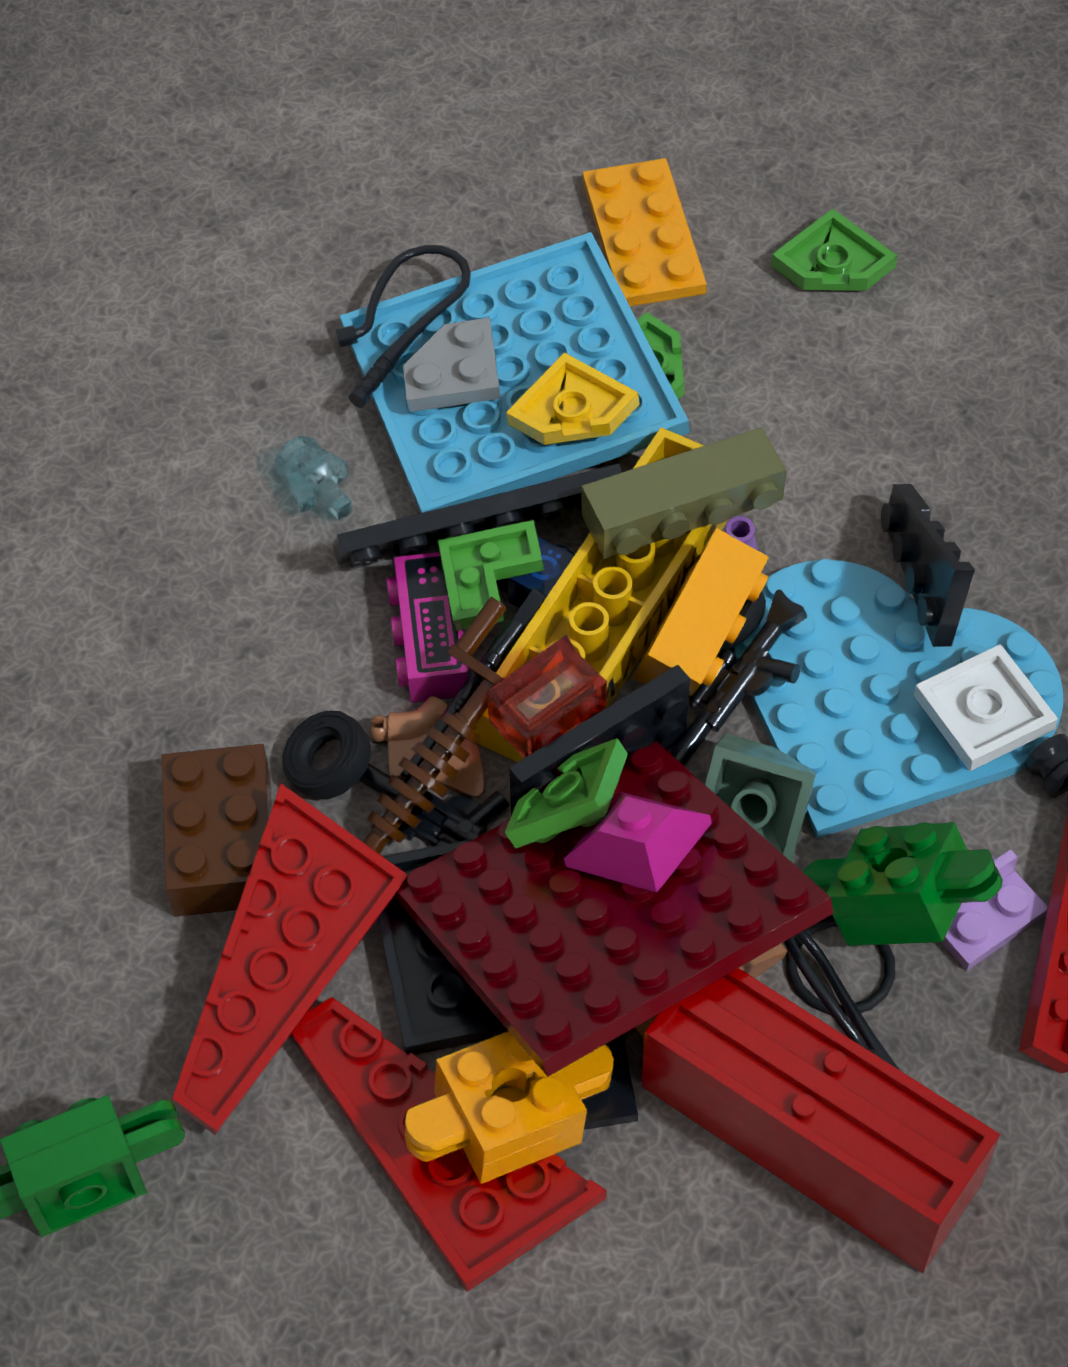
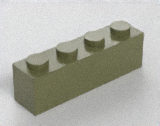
(683, 493)

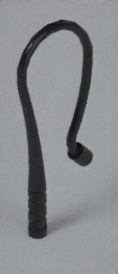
(388, 360)
(860, 1030)

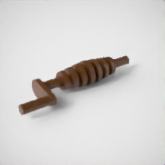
(447, 744)

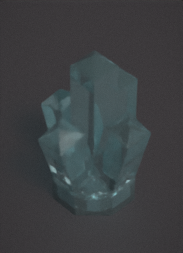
(313, 476)

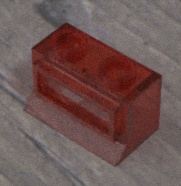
(546, 698)

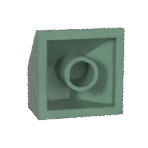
(762, 788)

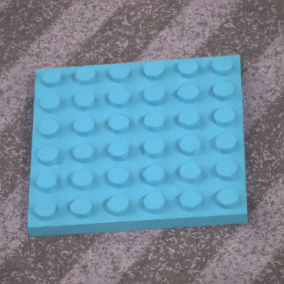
(537, 311)

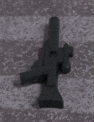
(492, 659)
(749, 676)
(458, 818)

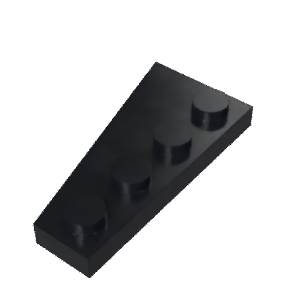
(928, 562)

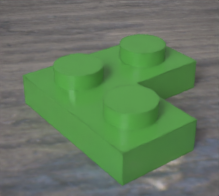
(481, 558)

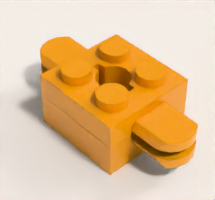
(507, 1126)

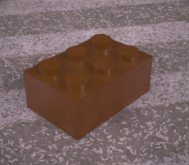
(213, 824)

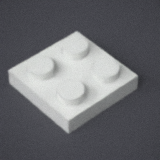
(985, 707)

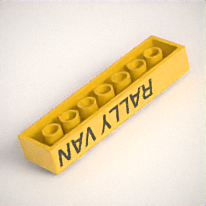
(609, 603)

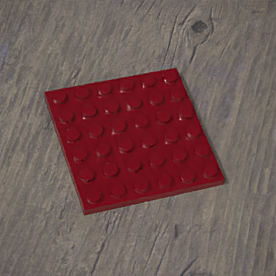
(589, 957)

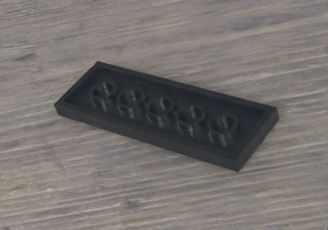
(413, 532)

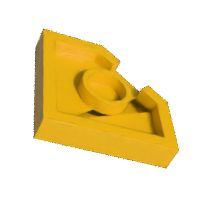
(572, 404)

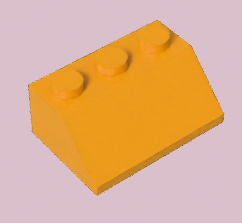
(706, 611)

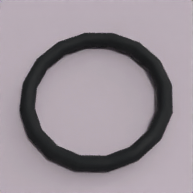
(863, 1006)

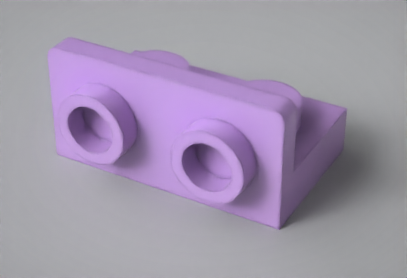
(989, 925)

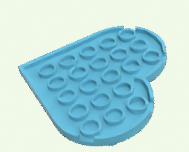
(855, 699)

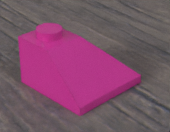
(638, 841)

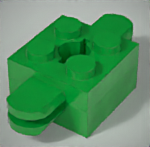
(904, 883)
(82, 1160)

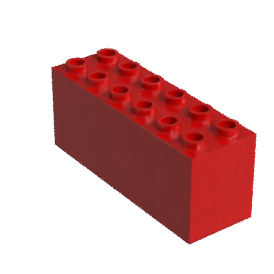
(819, 1113)

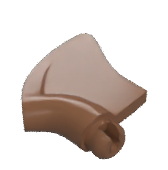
(407, 728)

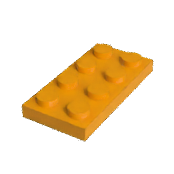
(644, 232)

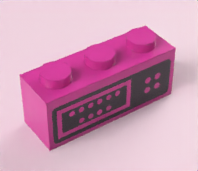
(424, 628)

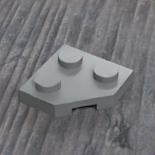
(453, 367)

